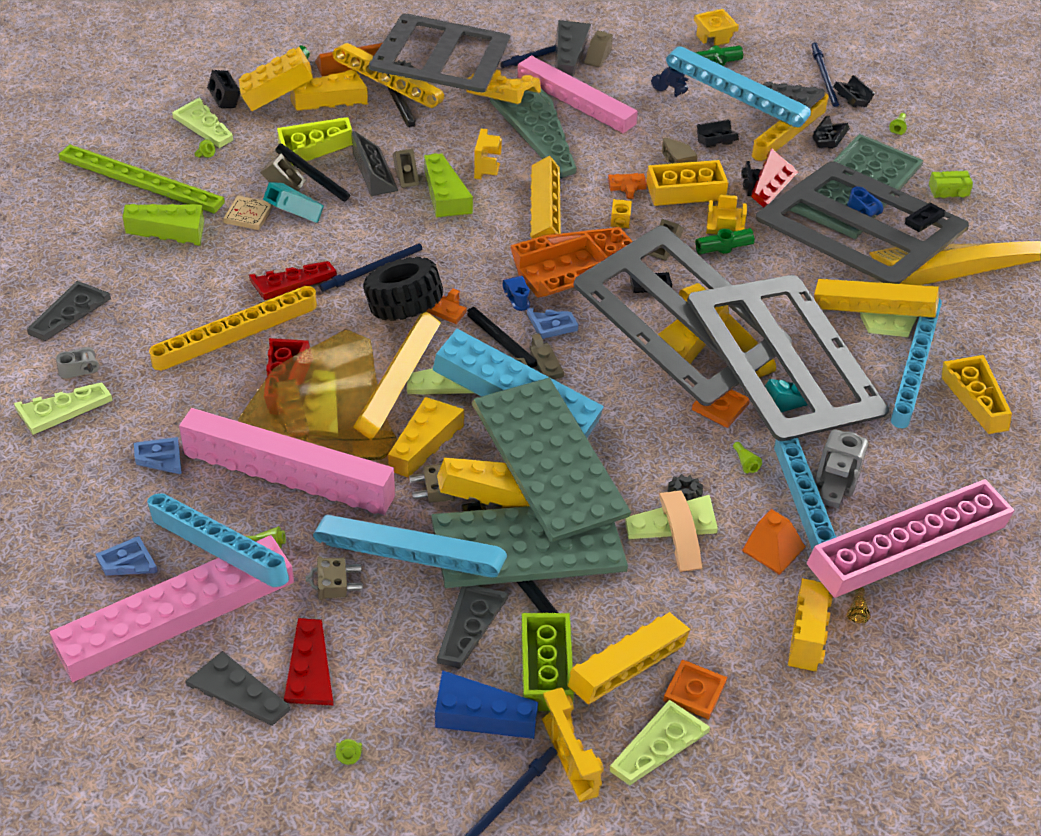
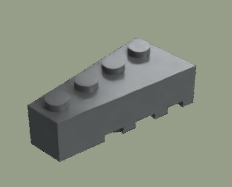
(570, 44)

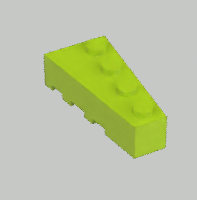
(445, 187)

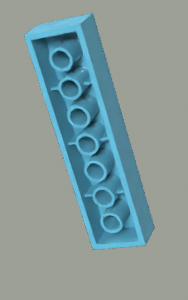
(490, 371)

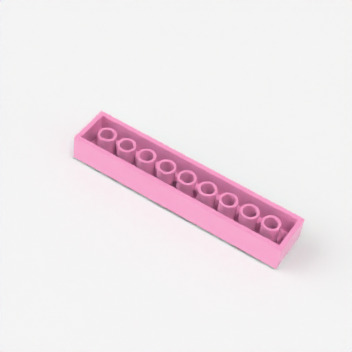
(288, 461)
(909, 538)
(158, 614)

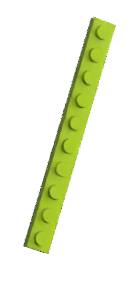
(141, 178)

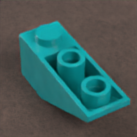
(293, 201)
(785, 395)

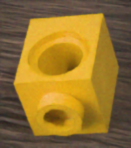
(621, 213)

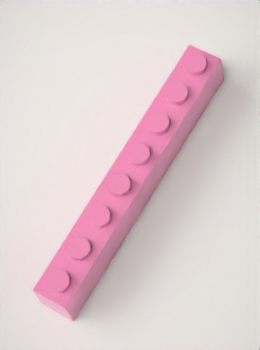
(580, 95)

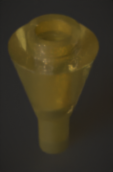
(858, 610)

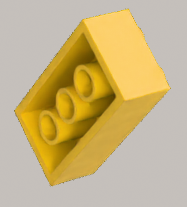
(275, 78)
(686, 182)

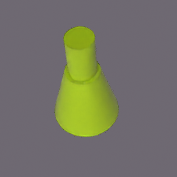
(898, 125)
(749, 461)
(278, 535)

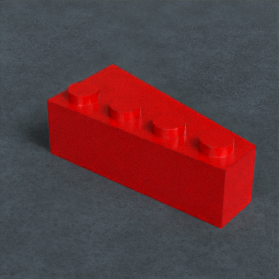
(282, 350)

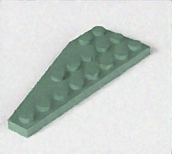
(539, 126)

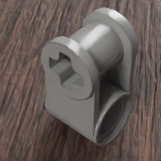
(76, 363)

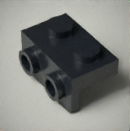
(855, 92)
(715, 133)
(828, 134)

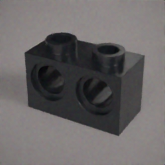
(223, 89)

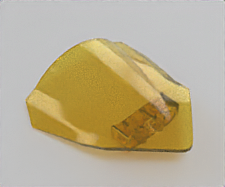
(321, 397)

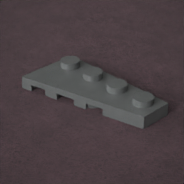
(67, 309)
(469, 621)
(239, 689)

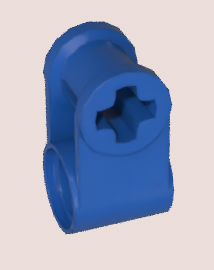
(864, 202)
(517, 292)

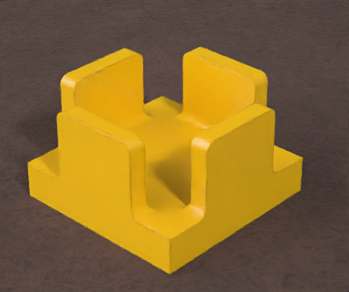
(717, 25)
(486, 145)
(725, 215)

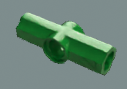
(723, 55)
(724, 241)

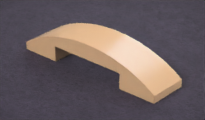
(682, 530)

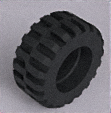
(403, 288)

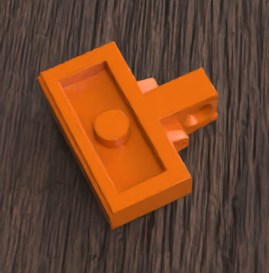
(627, 183)
(449, 307)

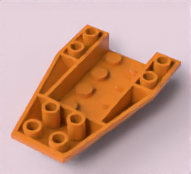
(555, 260)

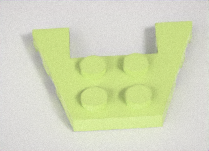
(888, 324)

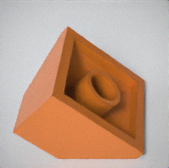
(774, 542)

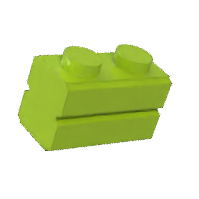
(950, 184)

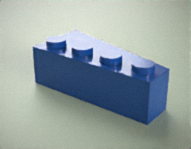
(483, 709)

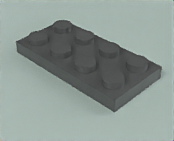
(804, 95)

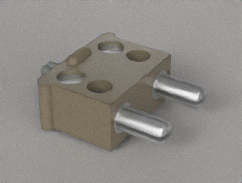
(433, 491)
(332, 578)

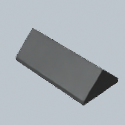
(372, 166)

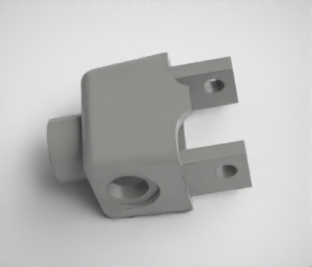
(841, 456)

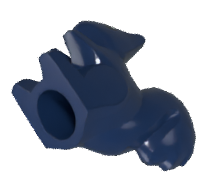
(671, 78)

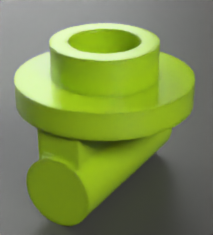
(206, 149)
(348, 751)

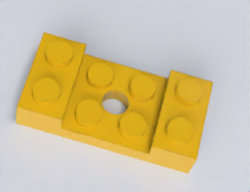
(509, 89)
(580, 766)

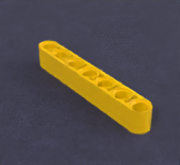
(394, 82)
(783, 132)
(741, 336)

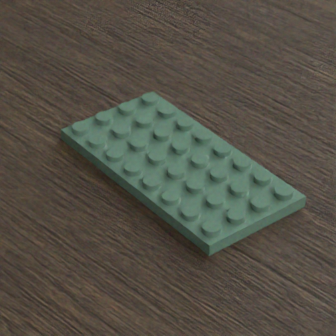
(871, 159)
(551, 459)
(528, 547)

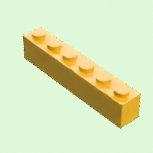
(545, 198)
(877, 297)
(628, 657)

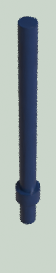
(818, 56)
(515, 60)
(339, 280)
(535, 769)

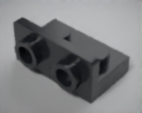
(749, 177)

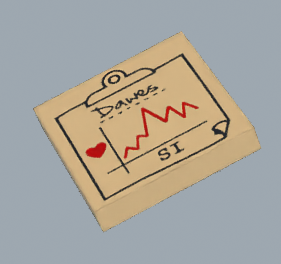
(248, 212)

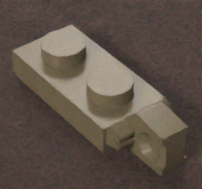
(546, 359)

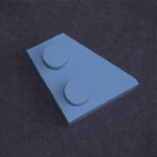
(552, 322)
(159, 454)
(127, 559)

